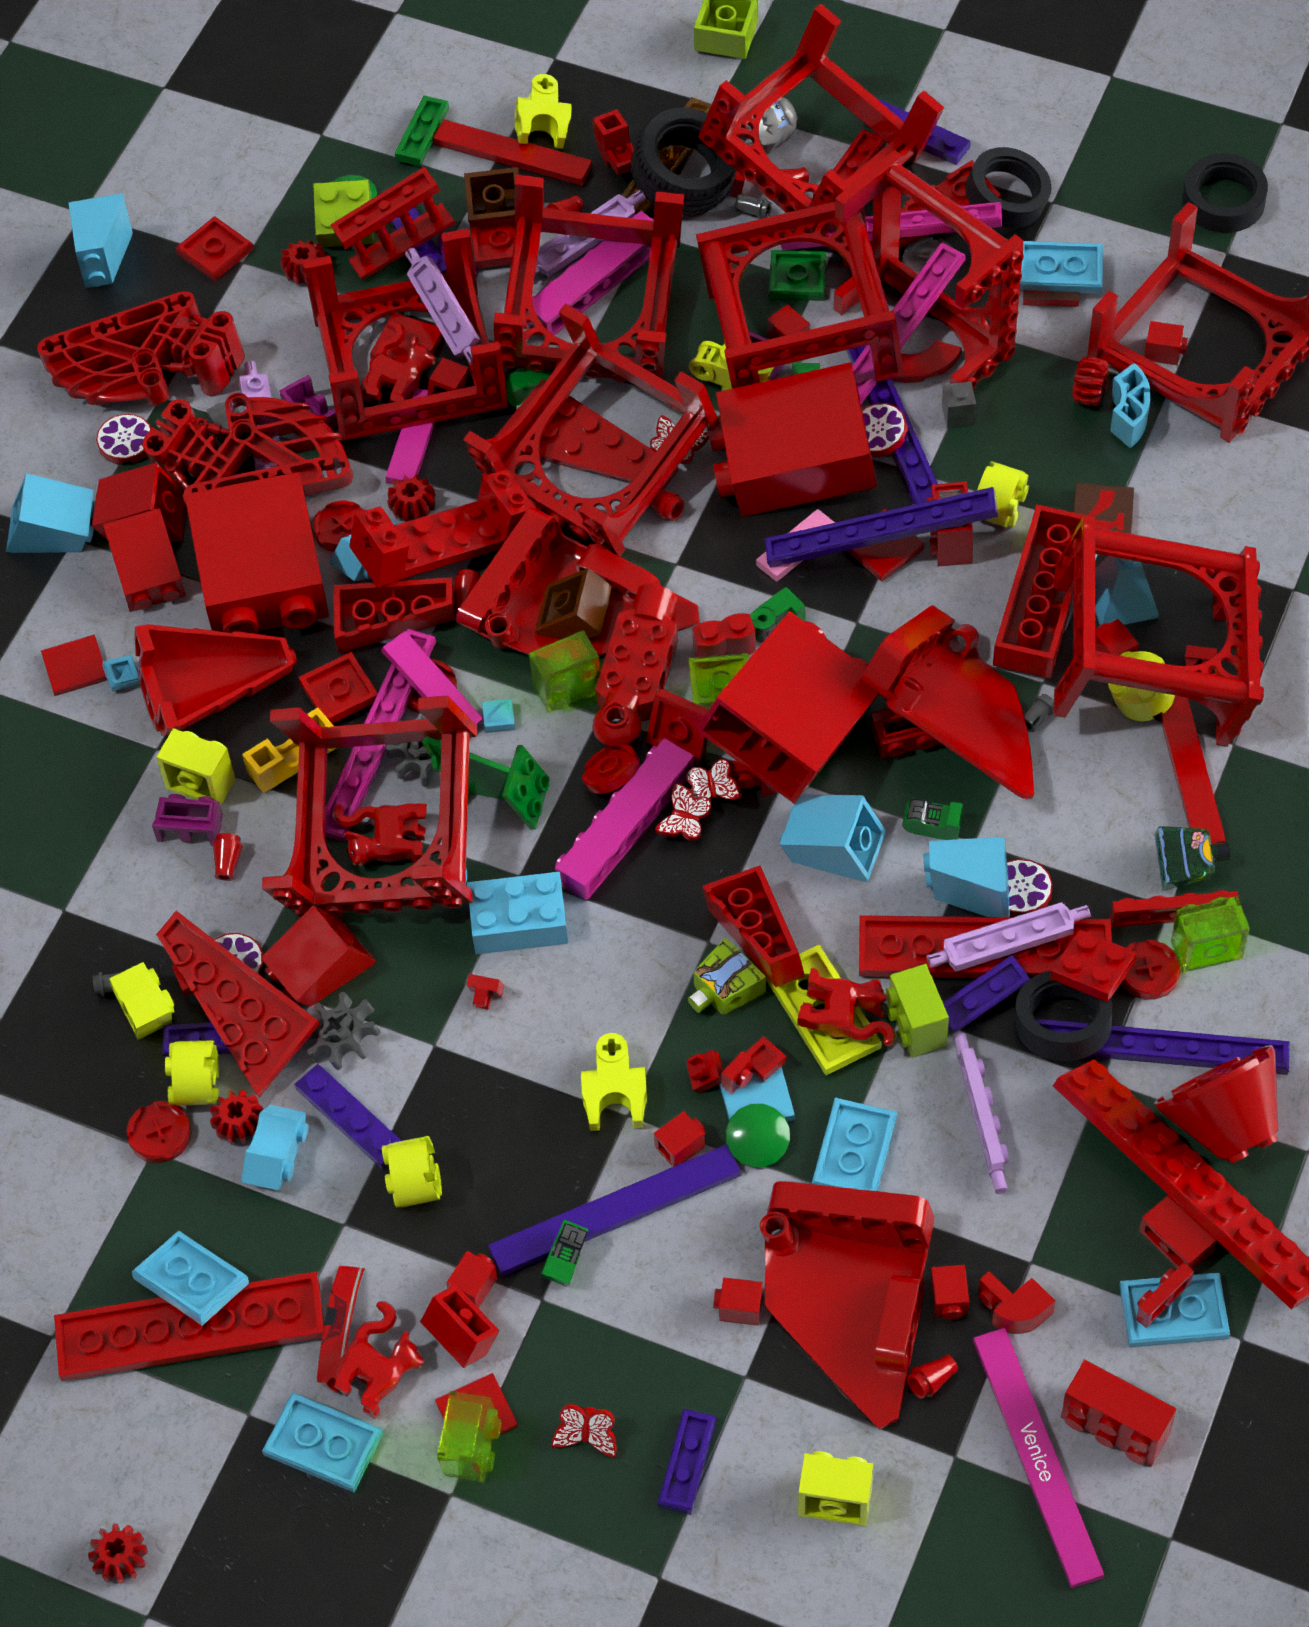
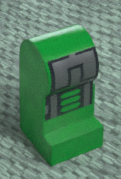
(773, 610)
(933, 819)
(564, 1253)

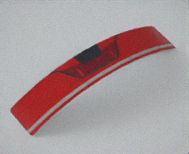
(338, 1317)

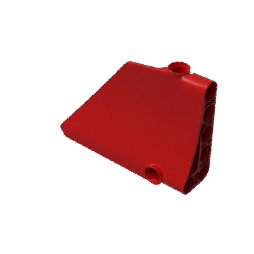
(954, 696)

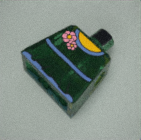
(1187, 855)

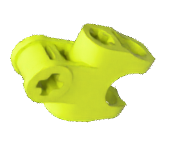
(542, 112)
(716, 366)
(613, 1082)

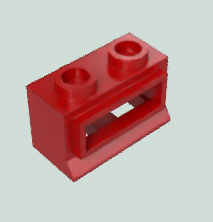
(898, 742)

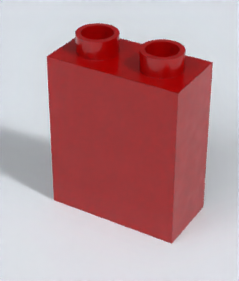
(792, 441)
(257, 555)
(789, 706)

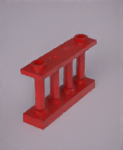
(383, 209)

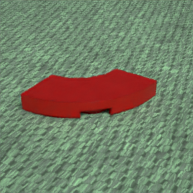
(932, 361)

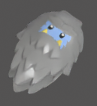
(775, 126)

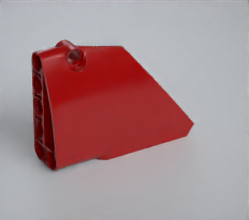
(540, 554)
(850, 1284)

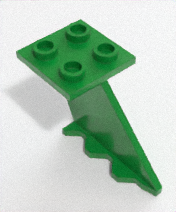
(520, 785)

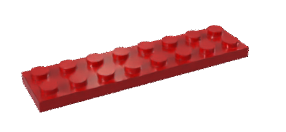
(904, 942)
(160, 1334)

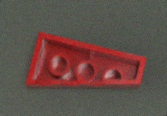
(375, 614)
(755, 922)

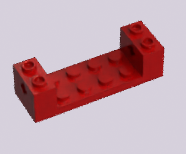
(442, 538)

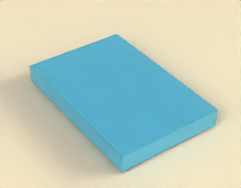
(1062, 267)
(855, 1146)
(190, 1277)
(1192, 1317)
(323, 1442)

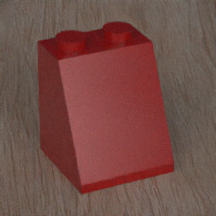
(137, 493)
(144, 560)
(316, 957)

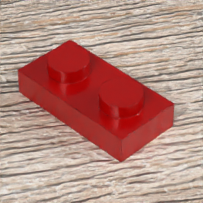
(1171, 1286)

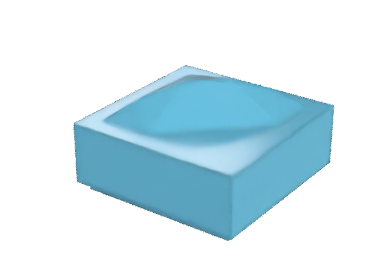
(121, 672)
(498, 715)

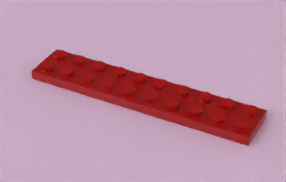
(1189, 1180)

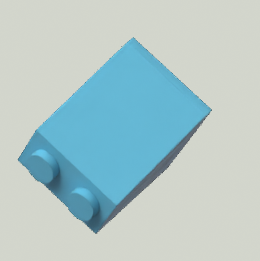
(100, 237)
(50, 517)
(834, 835)
(970, 874)

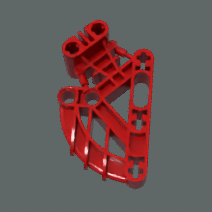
(107, 366)
(186, 444)

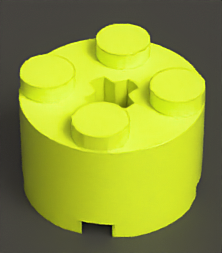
(1009, 489)
(1139, 703)
(193, 1072)
(413, 1173)

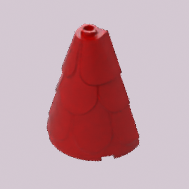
(203, 671)

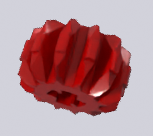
(293, 259)
(1090, 381)
(411, 498)
(225, 1114)
(114, 1543)

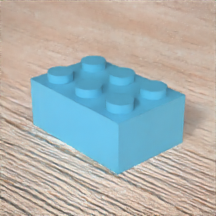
(517, 913)

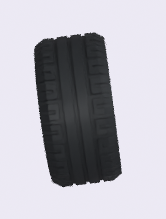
(649, 174)

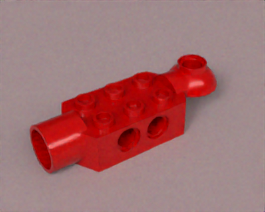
(635, 665)

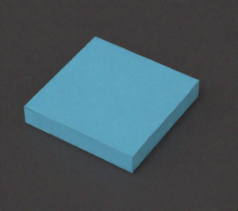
(770, 1092)

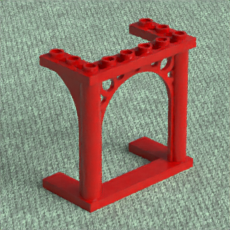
(734, 110)
(530, 221)
(994, 265)
(334, 310)
(745, 358)
(1250, 388)
(588, 522)
(1234, 600)
(434, 883)

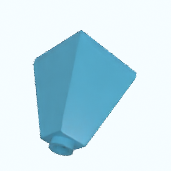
(1123, 592)

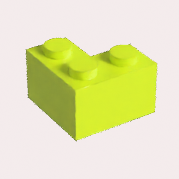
(142, 999)

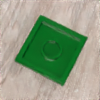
(797, 275)

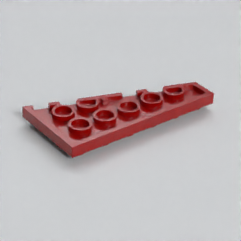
(588, 442)
(246, 1010)

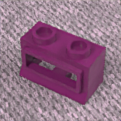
(303, 392)
(185, 826)

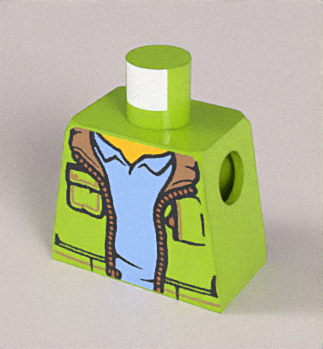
(726, 980)

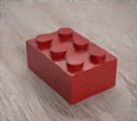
(1117, 1413)

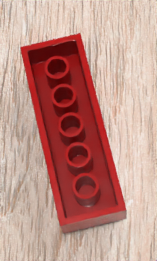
(1035, 610)

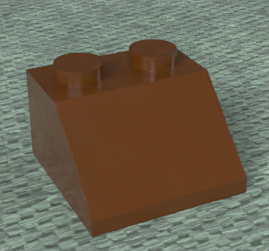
(490, 194)
(574, 606)

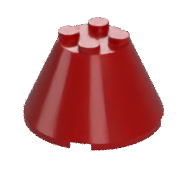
(1229, 1105)

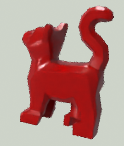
(395, 374)
(390, 827)
(840, 1001)
(370, 1366)

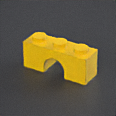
(272, 764)

